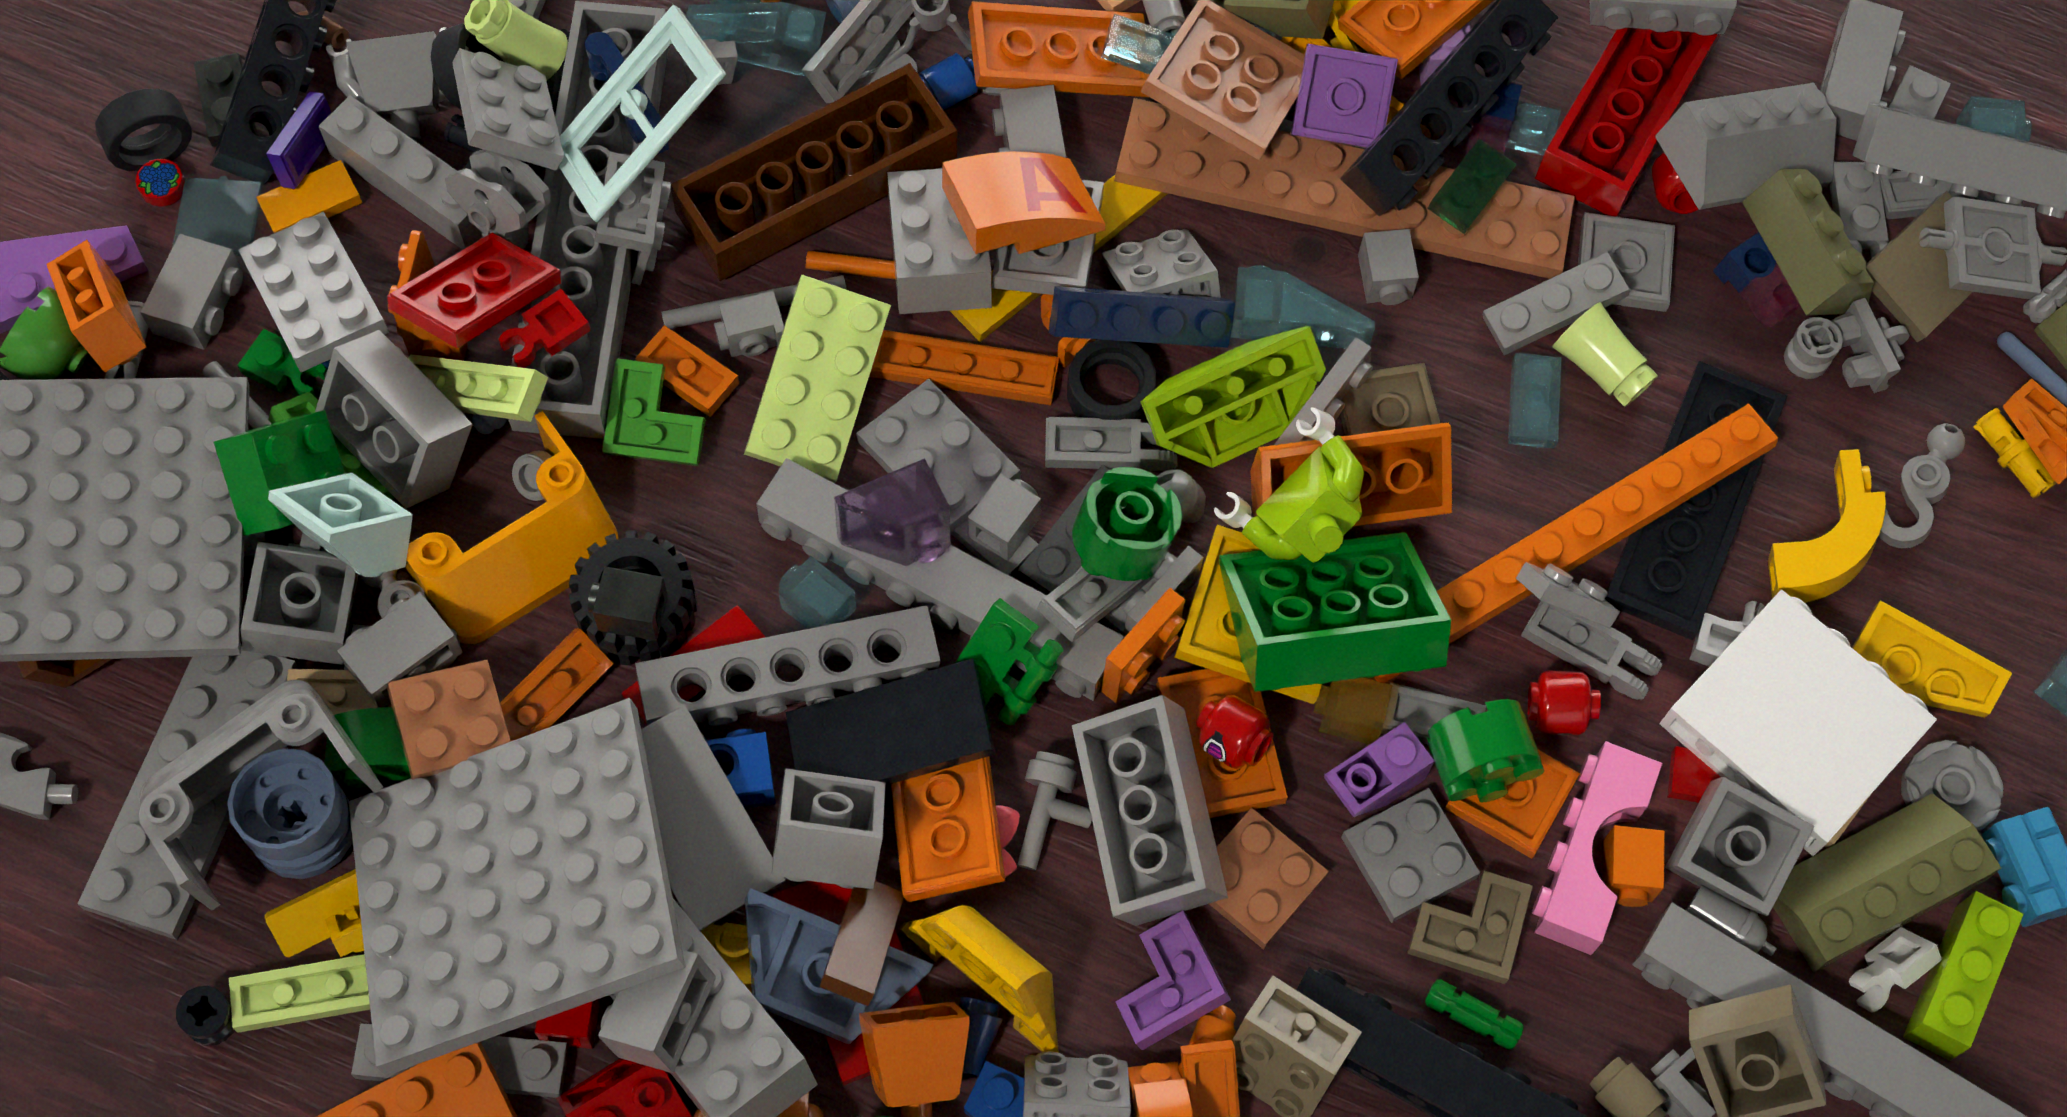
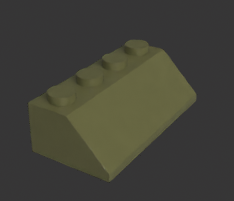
(1882, 880)

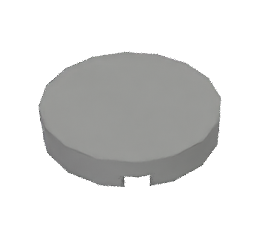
(1958, 777)

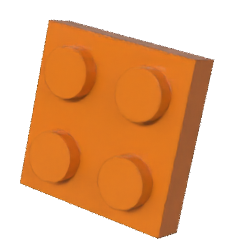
(1149, 639)

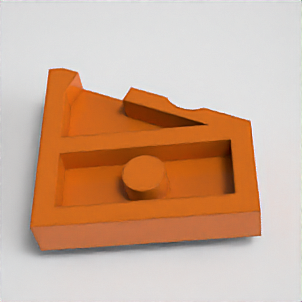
(2043, 426)

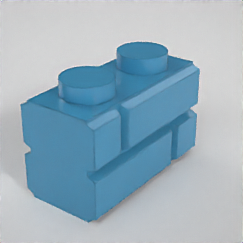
(2031, 864)

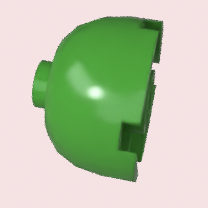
(42, 342)

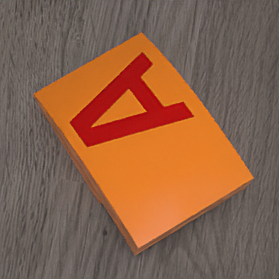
(1019, 200)

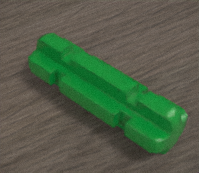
(1474, 1014)

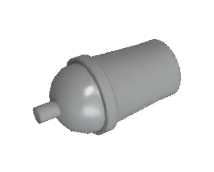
(1731, 919)

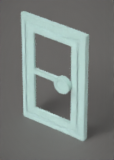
(670, 29)

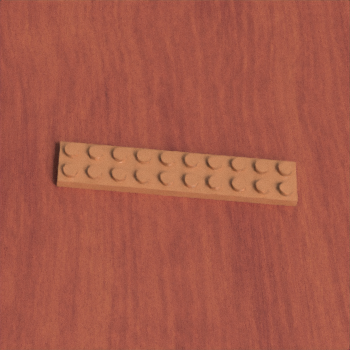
(1301, 183)

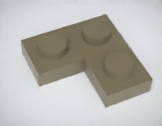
(1479, 942)

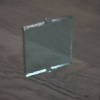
(219, 211)

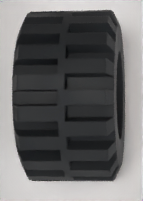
(642, 557)

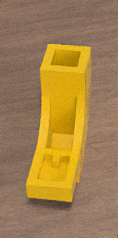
(1833, 560)

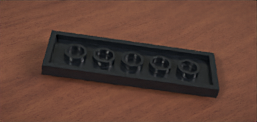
(1677, 558)

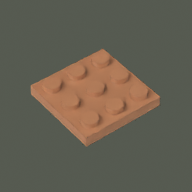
(1227, 77)

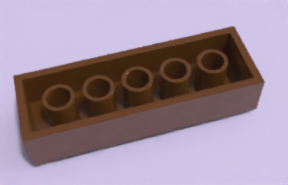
(813, 171)

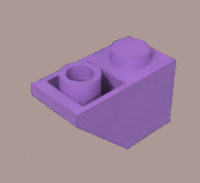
(1381, 771)

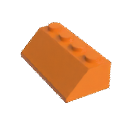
(1403, 471)

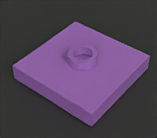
(1343, 95)

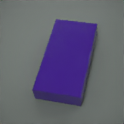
(299, 141)

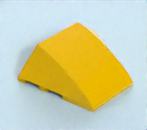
(995, 966)

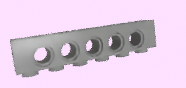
(905, 631)

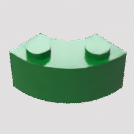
(377, 740)

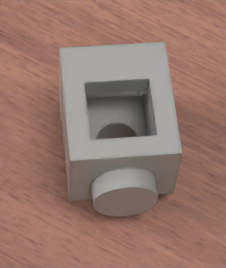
(749, 325)

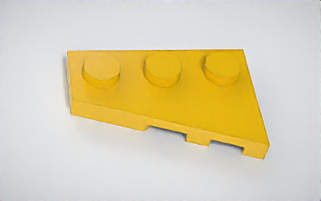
(1930, 663)

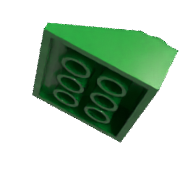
(1337, 618)

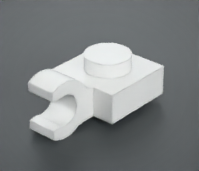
(1897, 961)

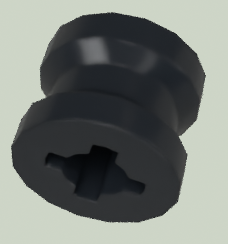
(215, 1021)

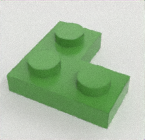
(637, 426)

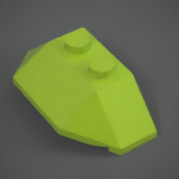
(1236, 398)

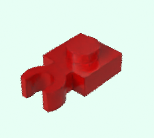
(550, 325)

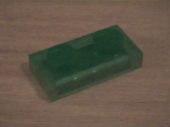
(1471, 186)

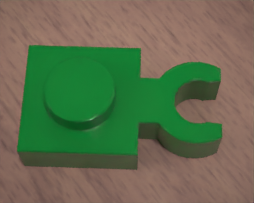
(273, 365)

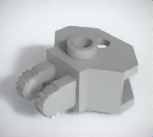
(499, 199)

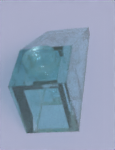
(764, 33)
(1278, 302)

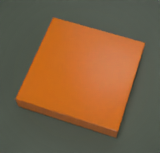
(1525, 811)

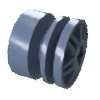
(281, 793)

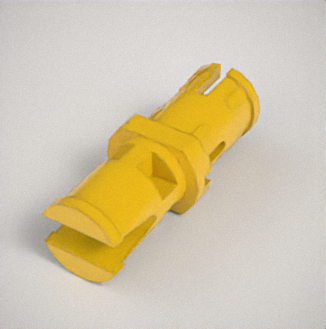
(2014, 453)

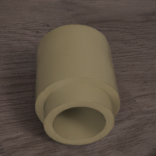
(1627, 1092)

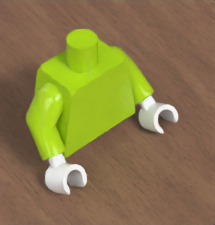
(1312, 506)

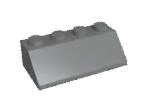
(1740, 140)

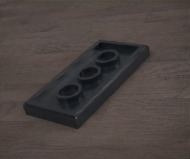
(896, 727)

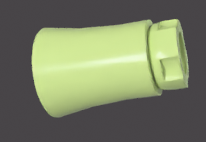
(516, 36)
(1606, 355)

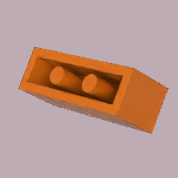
(96, 306)

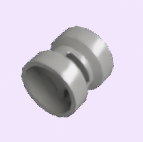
(1813, 347)

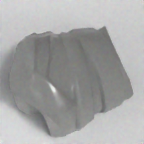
(1187, 491)

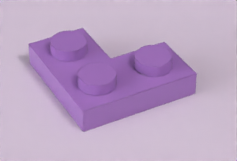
(1185, 985)

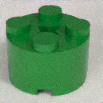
(1126, 525)
(1484, 751)

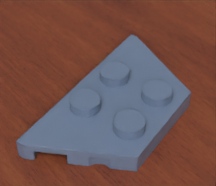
(788, 962)

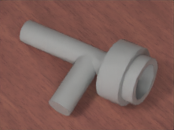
(1050, 774)

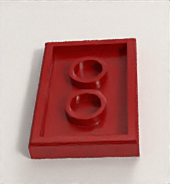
(474, 290)

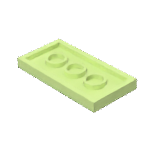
(817, 378)

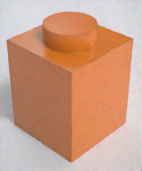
(1634, 864)

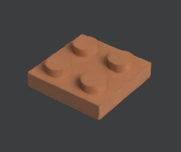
(447, 717)
(1264, 878)

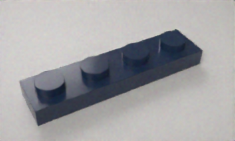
(1141, 317)

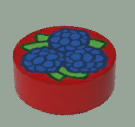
(160, 182)

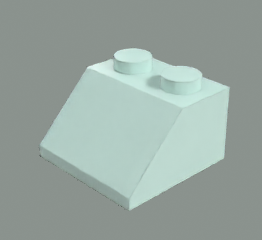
(349, 521)

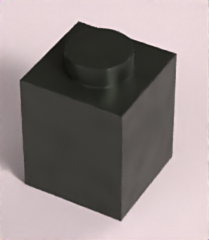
(628, 603)

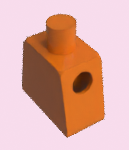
(916, 1055)

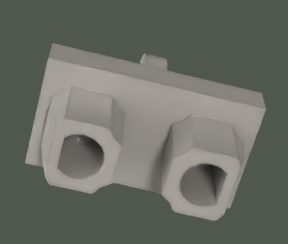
(1874, 346)

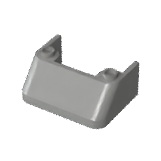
(281, 718)

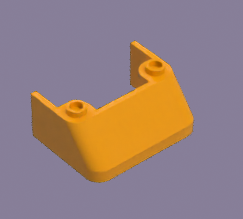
(521, 563)

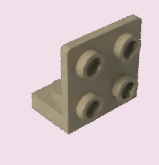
(1290, 1049)

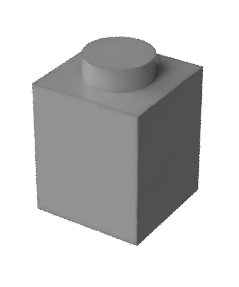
(1388, 266)
(1004, 516)

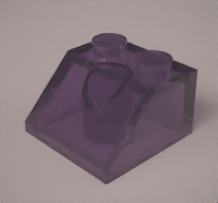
(896, 516)

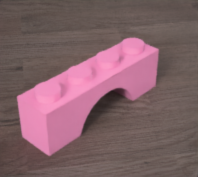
(1578, 902)

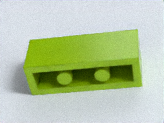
(1965, 977)

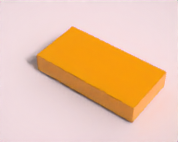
(322, 190)

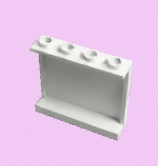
(1799, 718)

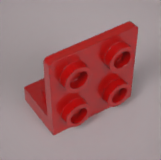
(624, 1091)

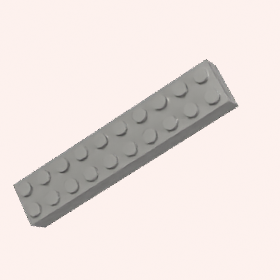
(592, 273)

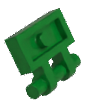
(997, 646)

